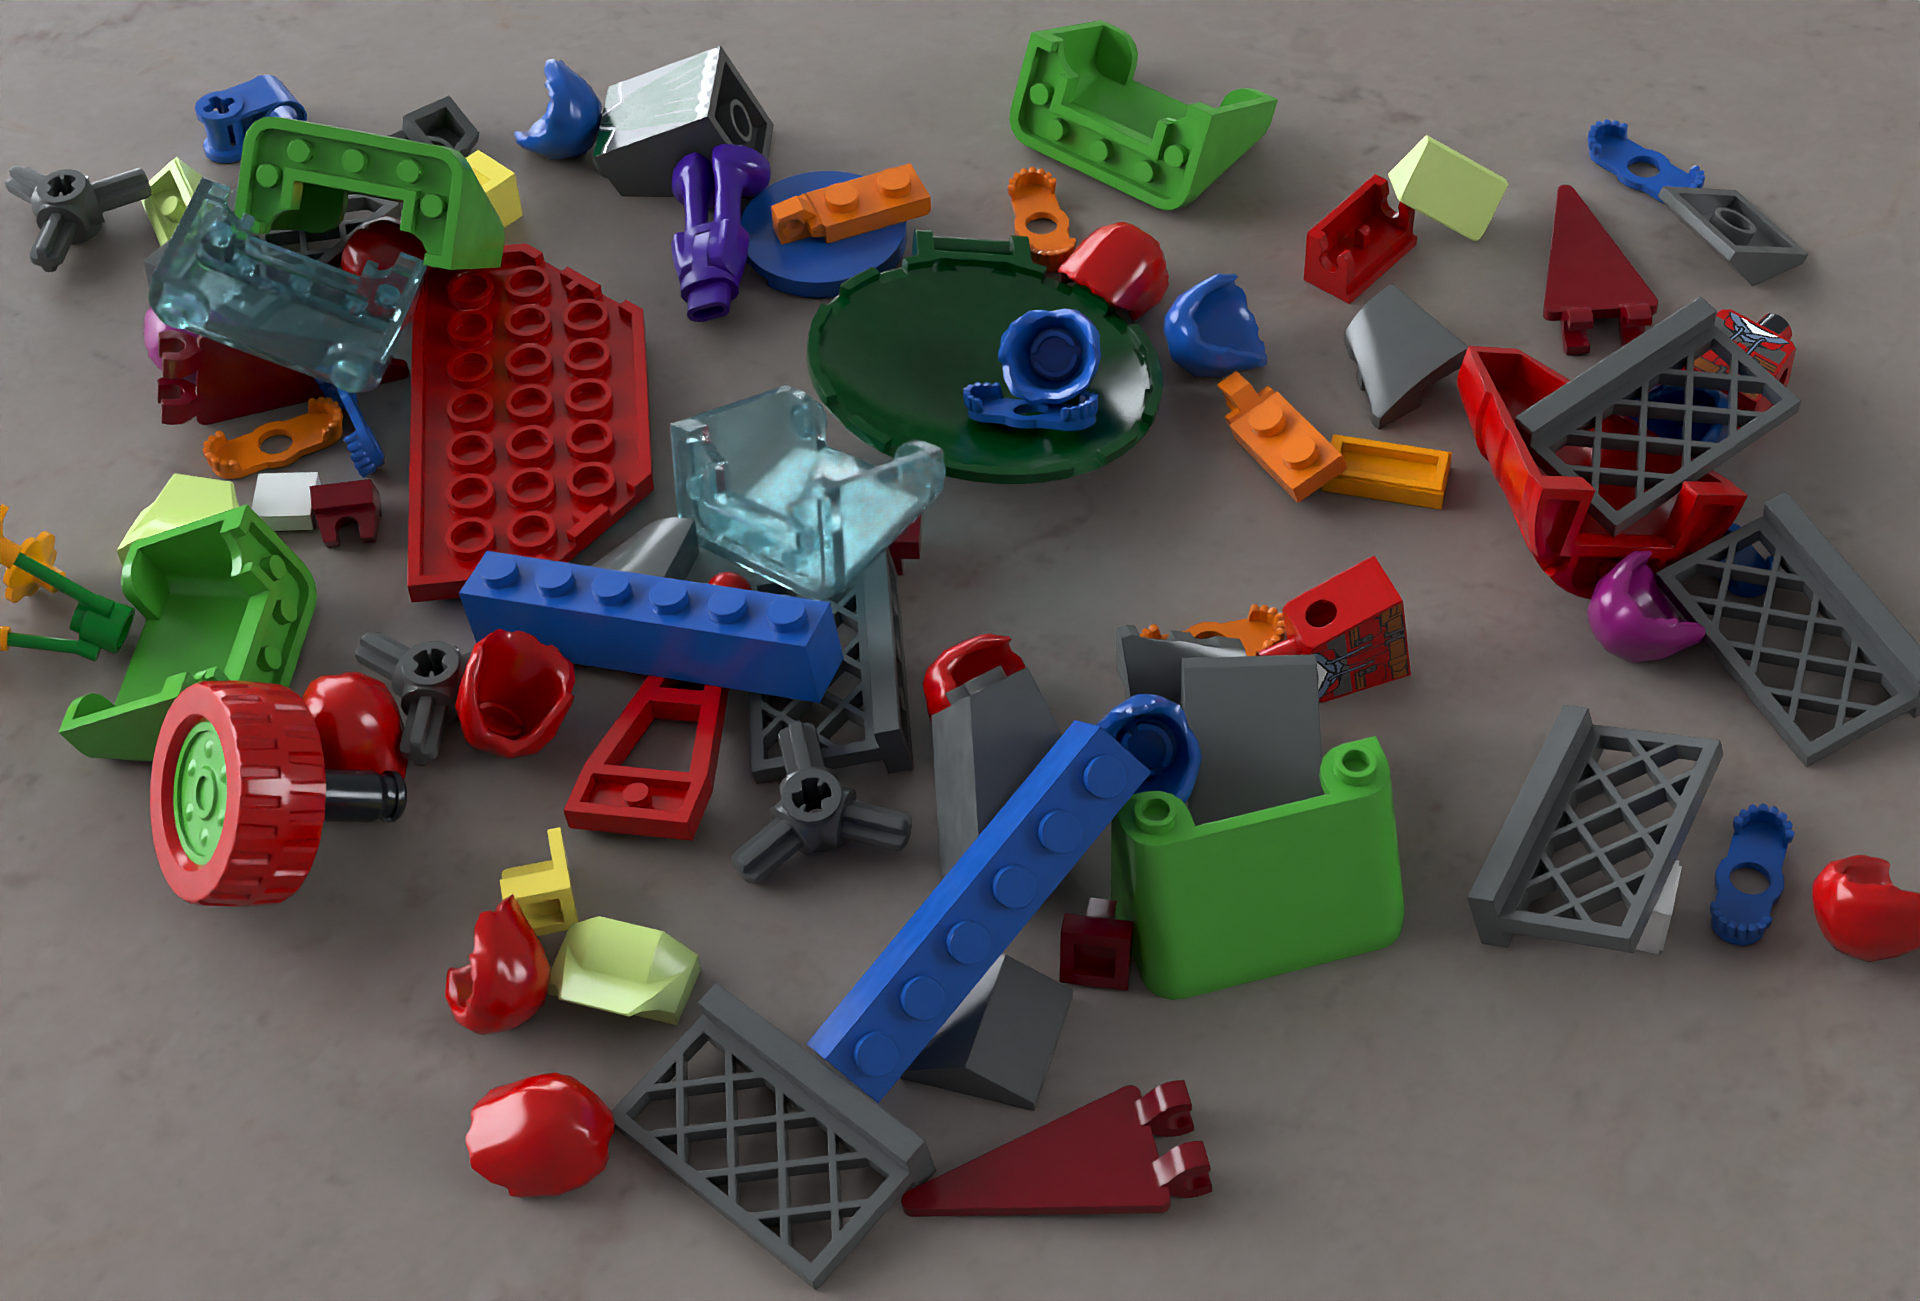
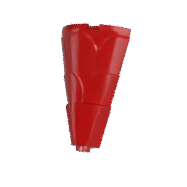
(1553, 509)

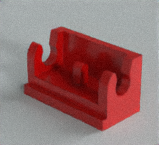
(1358, 241)

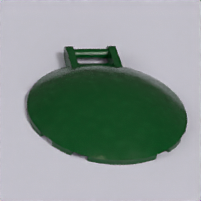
(910, 339)

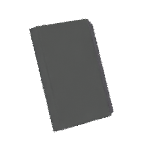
(1735, 231)
(998, 1037)

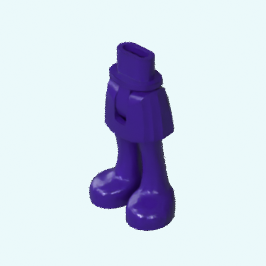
(714, 253)

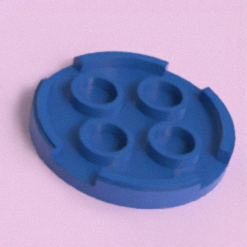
(809, 264)

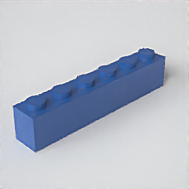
(659, 625)
(978, 908)

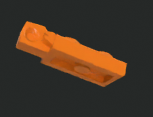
(852, 206)
(1280, 438)

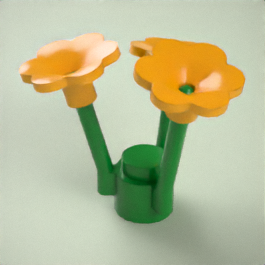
(97, 619)

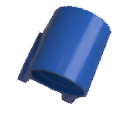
(238, 110)

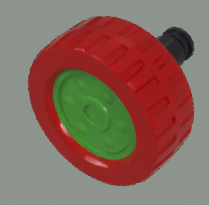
(248, 792)

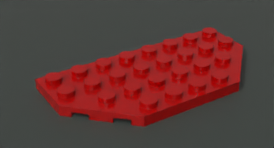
(521, 417)

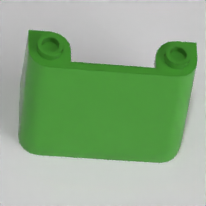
(1090, 114)
(303, 171)
(217, 607)
(1262, 886)

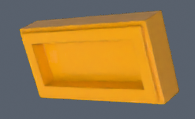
(1391, 472)

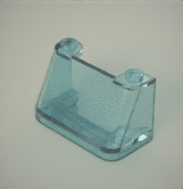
(281, 302)
(789, 503)

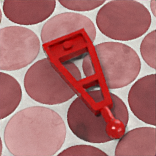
(648, 799)

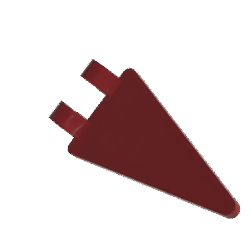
(1591, 278)
(230, 381)
(1080, 1164)

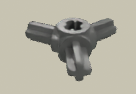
(71, 206)
(426, 681)
(812, 787)

